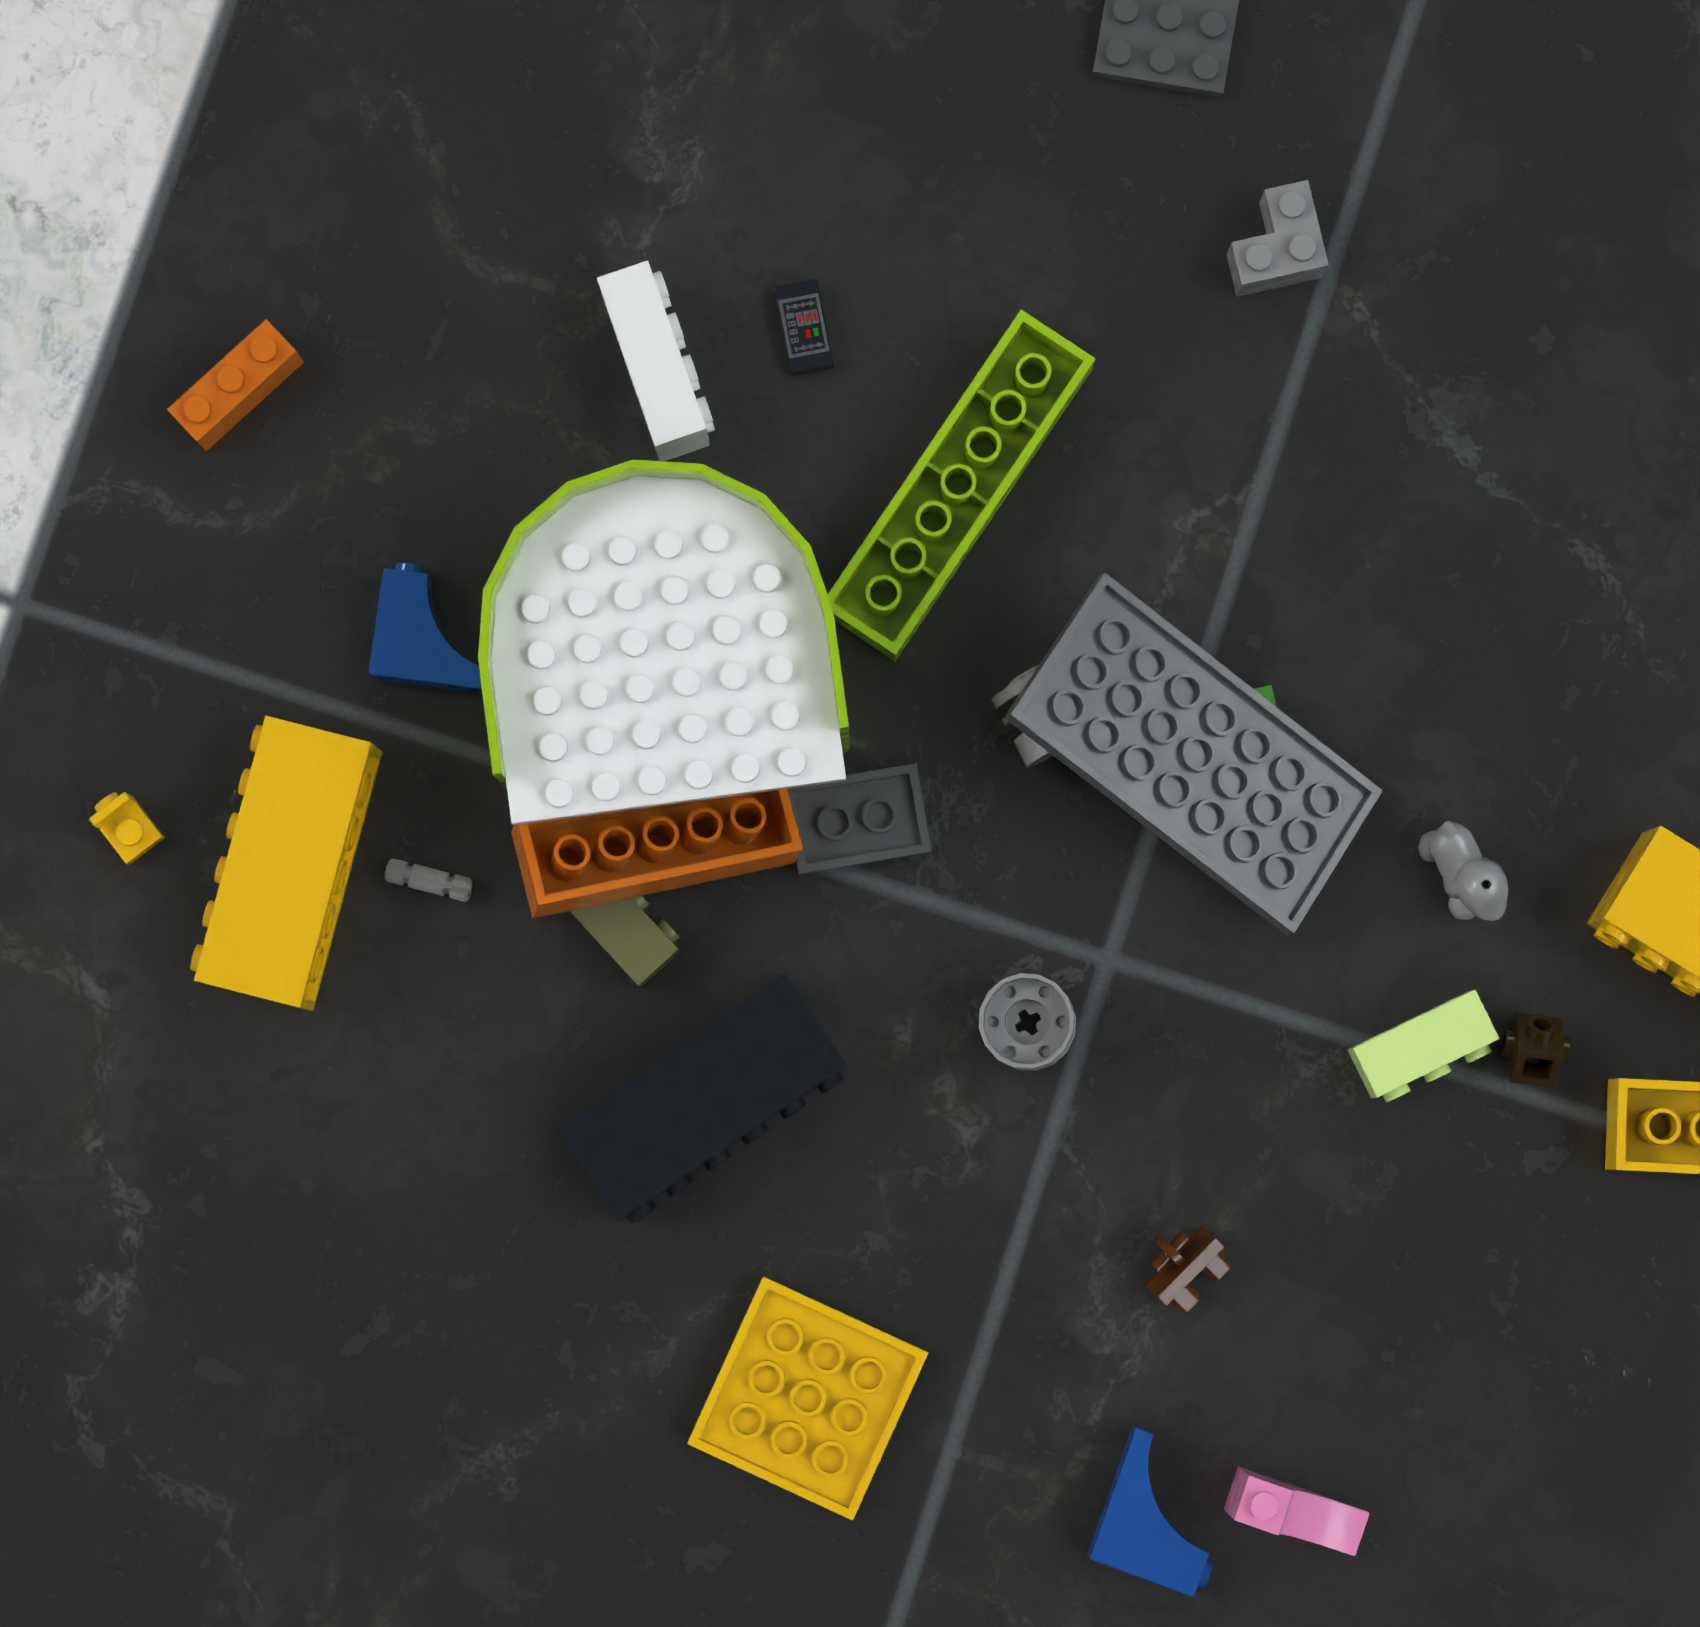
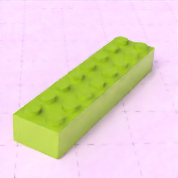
(958, 484)

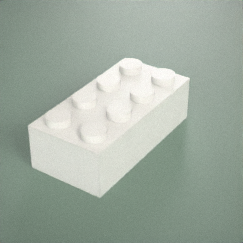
(653, 359)

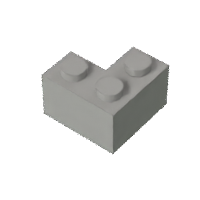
(1288, 251)

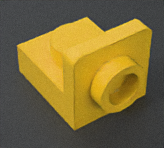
(126, 826)

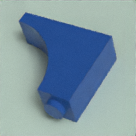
(408, 639)
(1135, 1533)

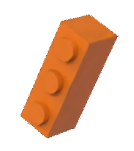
(236, 385)

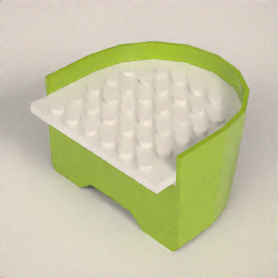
(657, 648)

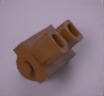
(1182, 1263)

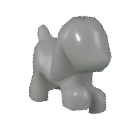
(1471, 881)

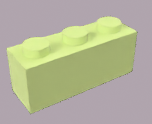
(1424, 1046)

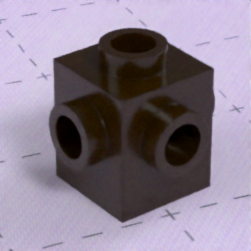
(1535, 1049)

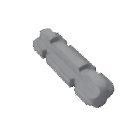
(428, 880)

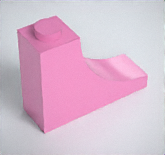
(1295, 1512)

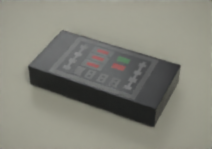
(804, 327)

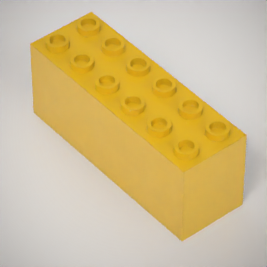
(286, 863)
(1656, 908)

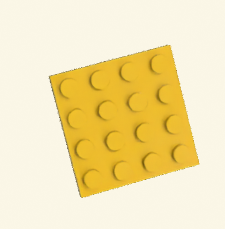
(808, 1398)

